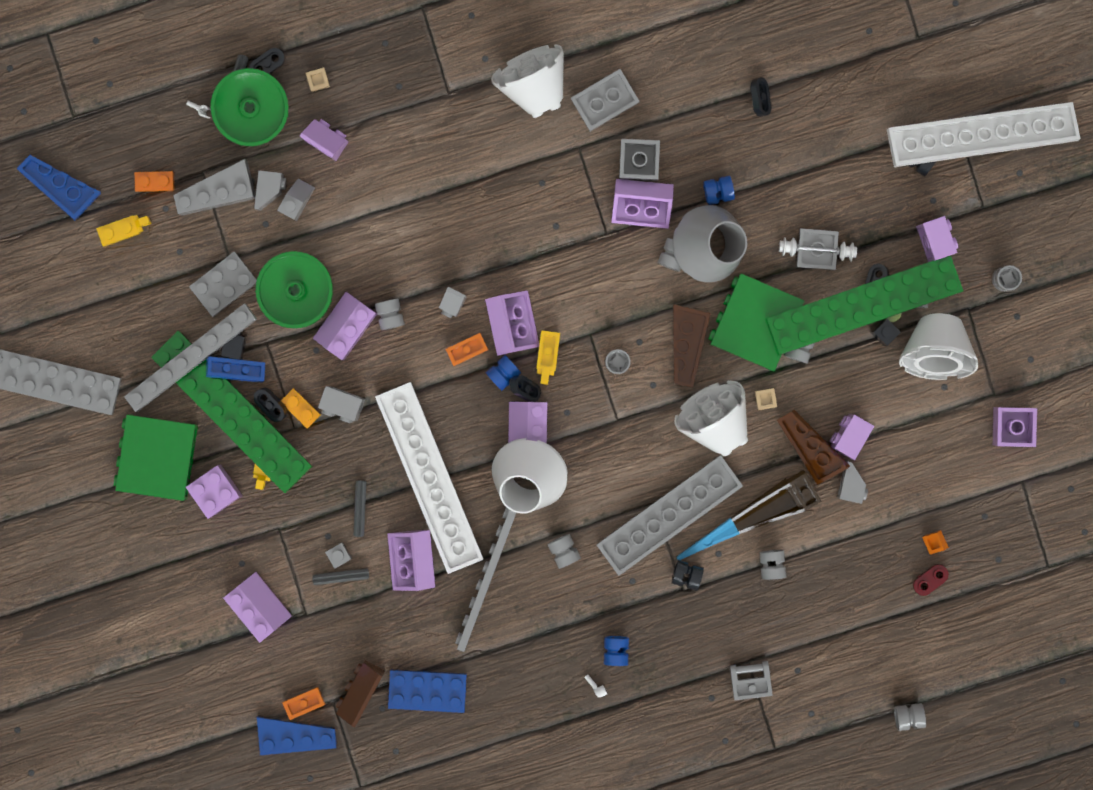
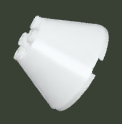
(533, 79)
(716, 417)

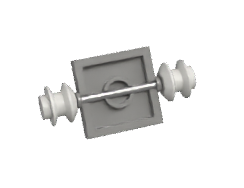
(817, 249)

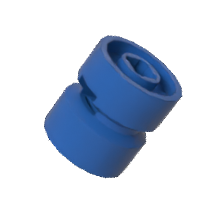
(719, 190)
(503, 372)
(616, 650)

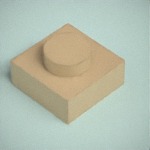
(317, 79)
(765, 399)

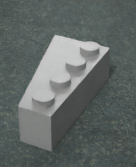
(221, 189)

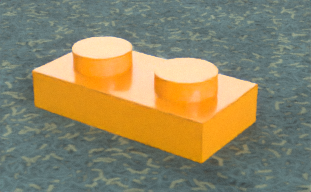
(300, 408)

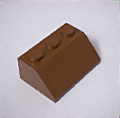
(359, 692)

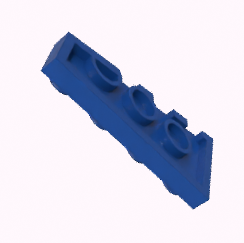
(62, 189)
(288, 737)

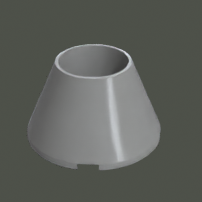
(693, 247)

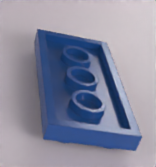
(427, 691)

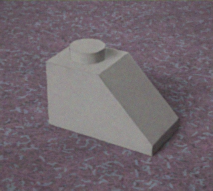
(268, 188)
(296, 199)
(452, 302)
(852, 486)

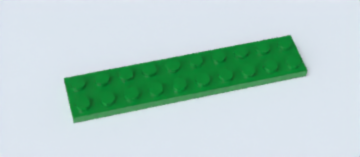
(864, 305)
(238, 419)

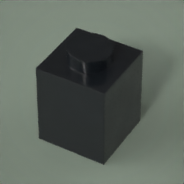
(885, 332)
(235, 347)

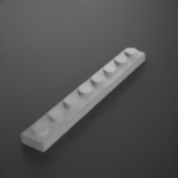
(190, 357)
(482, 585)

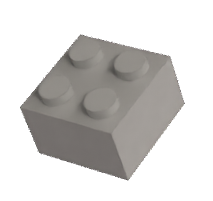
(639, 159)
(341, 403)

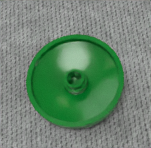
(249, 107)
(294, 290)

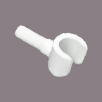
(201, 109)
(599, 691)

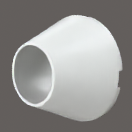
(939, 349)
(534, 462)

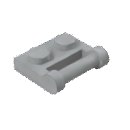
(751, 687)

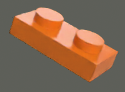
(154, 181)
(466, 349)
(303, 703)

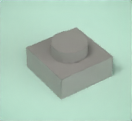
(338, 555)

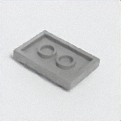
(605, 100)
(223, 284)

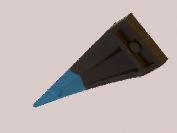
(781, 501)

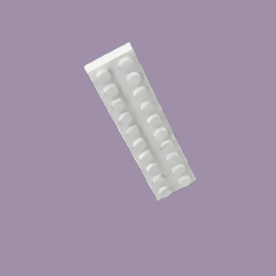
(983, 134)
(429, 477)

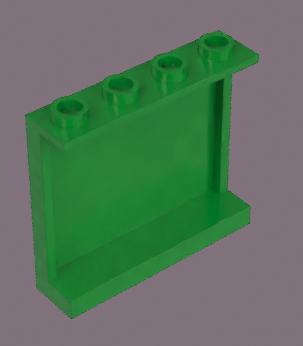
(743, 323)
(155, 457)

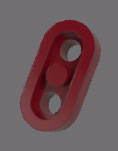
(929, 577)

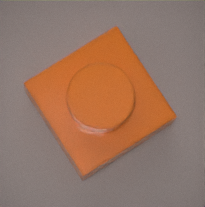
(935, 542)

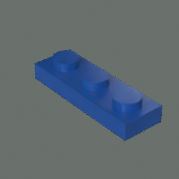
(235, 369)

